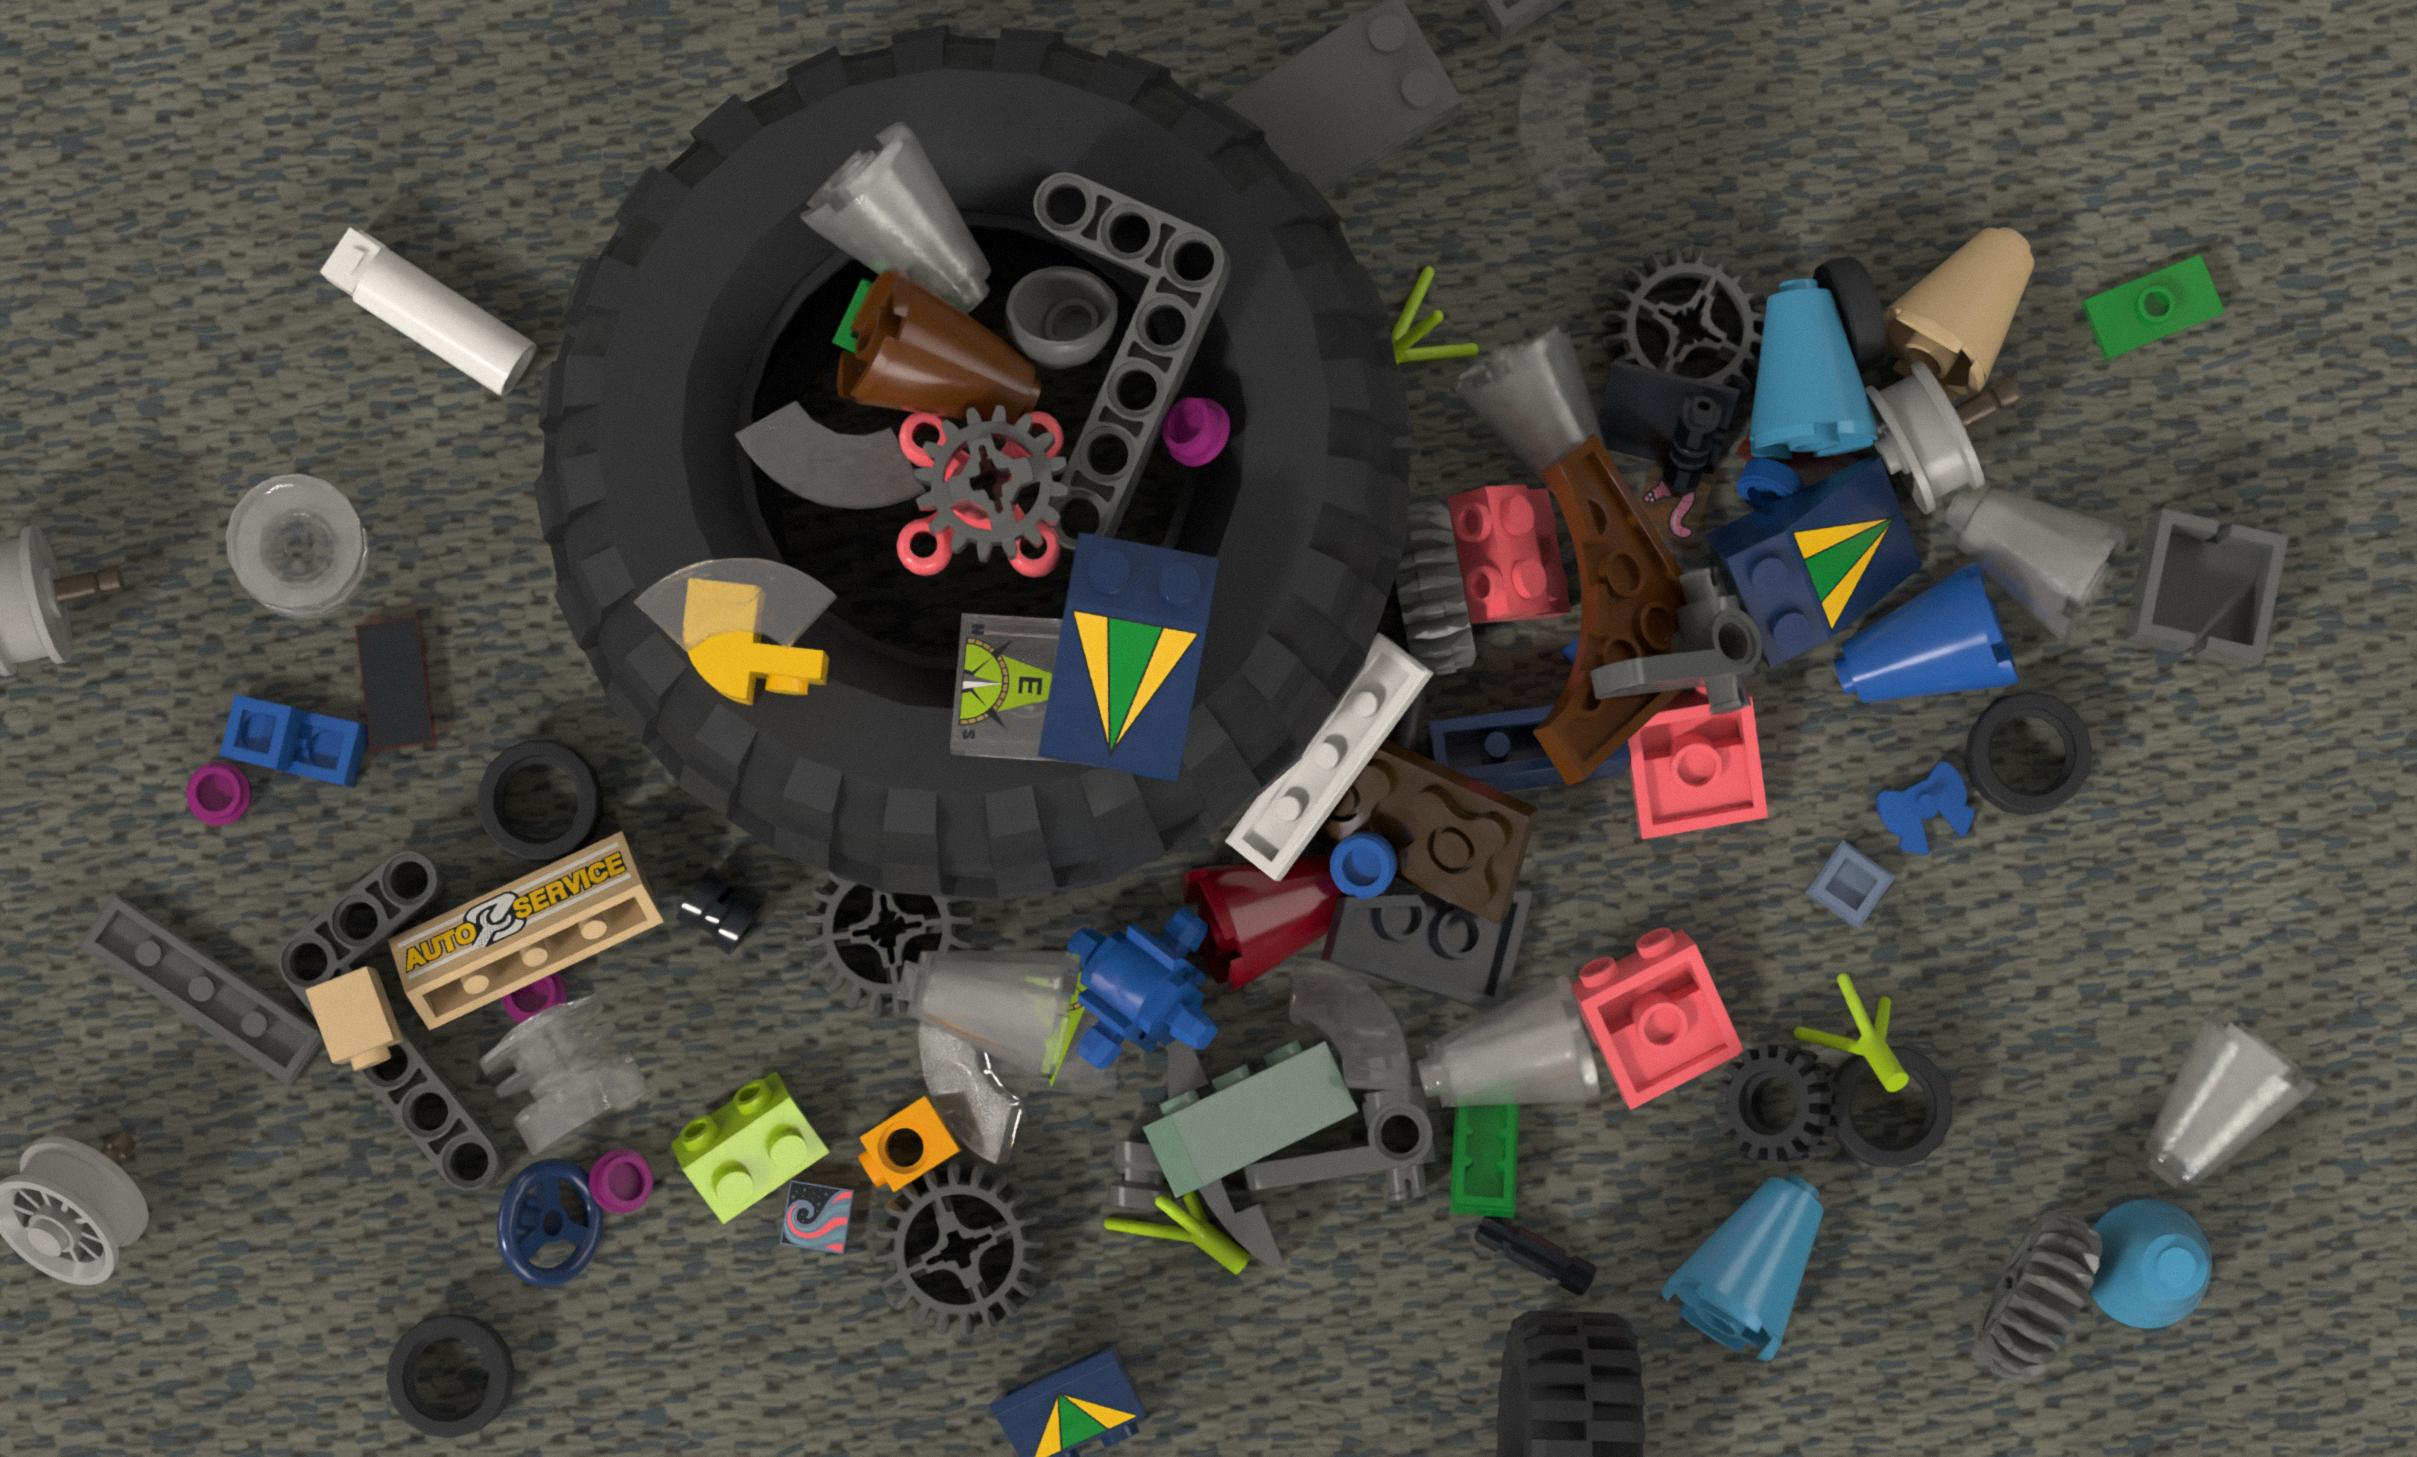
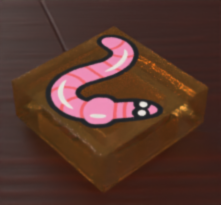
(1673, 516)

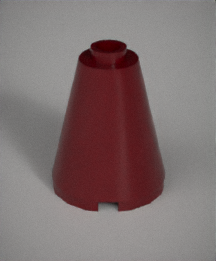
(1258, 919)

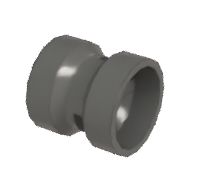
(1140, 1177)

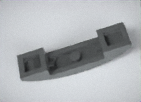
(1247, 1225)

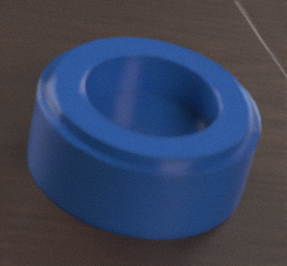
(1766, 482)
(1363, 865)

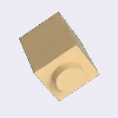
(355, 1018)

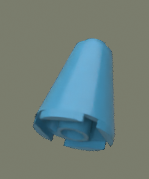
(1807, 379)
(2150, 1264)
(1751, 1267)

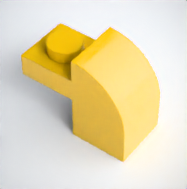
(737, 658)

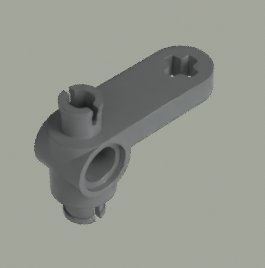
(1710, 649)
(1374, 1157)

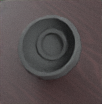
(1061, 316)

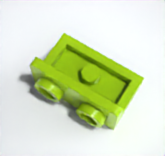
(748, 1147)

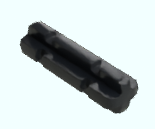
(1536, 1254)

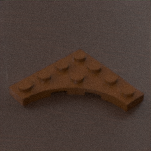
(1625, 603)

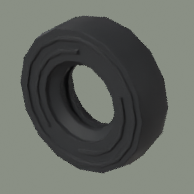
(1857, 307)

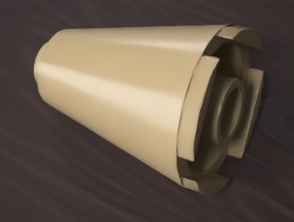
(1961, 312)

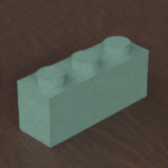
(1248, 1116)

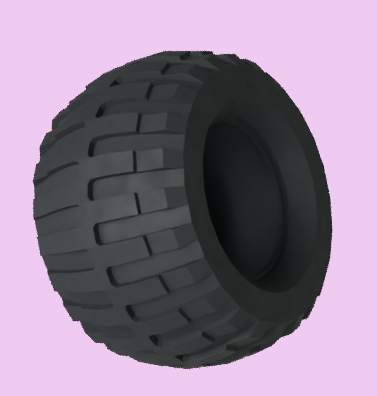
(728, 310)

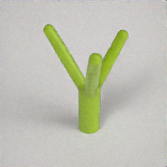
(1404, 340)
(1871, 1043)
(1194, 1229)

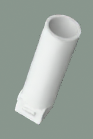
(429, 312)

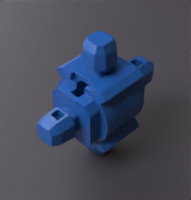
(1142, 988)

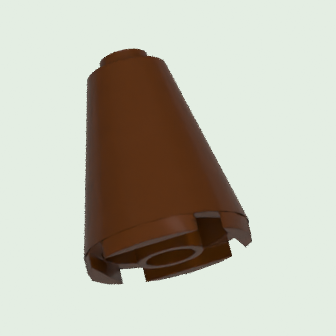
(931, 356)

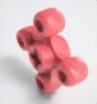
(919, 527)

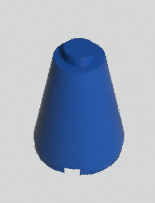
(1931, 645)

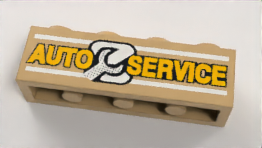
(525, 931)

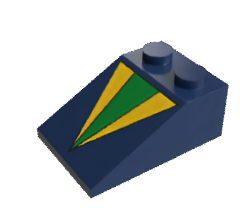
(1816, 558)
(1128, 656)
(1072, 1407)

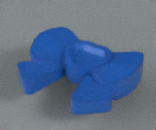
(1904, 810)

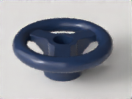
(533, 1219)

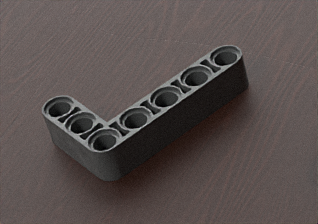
(1137, 352)
(422, 1075)

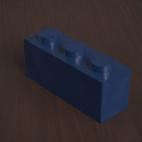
(1504, 750)

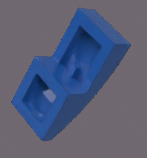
(294, 741)

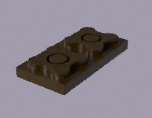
(1444, 828)

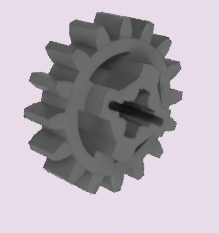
(958, 490)

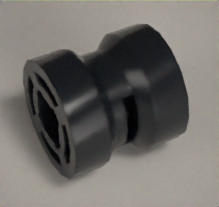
(720, 911)

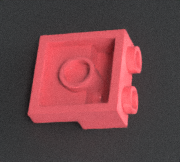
(1509, 554)
(1696, 768)
(1655, 1015)

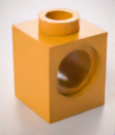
(936, 1138)

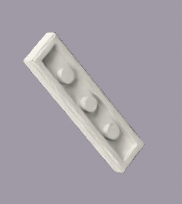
(1301, 800)

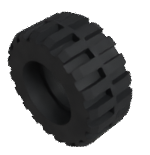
(1570, 1387)

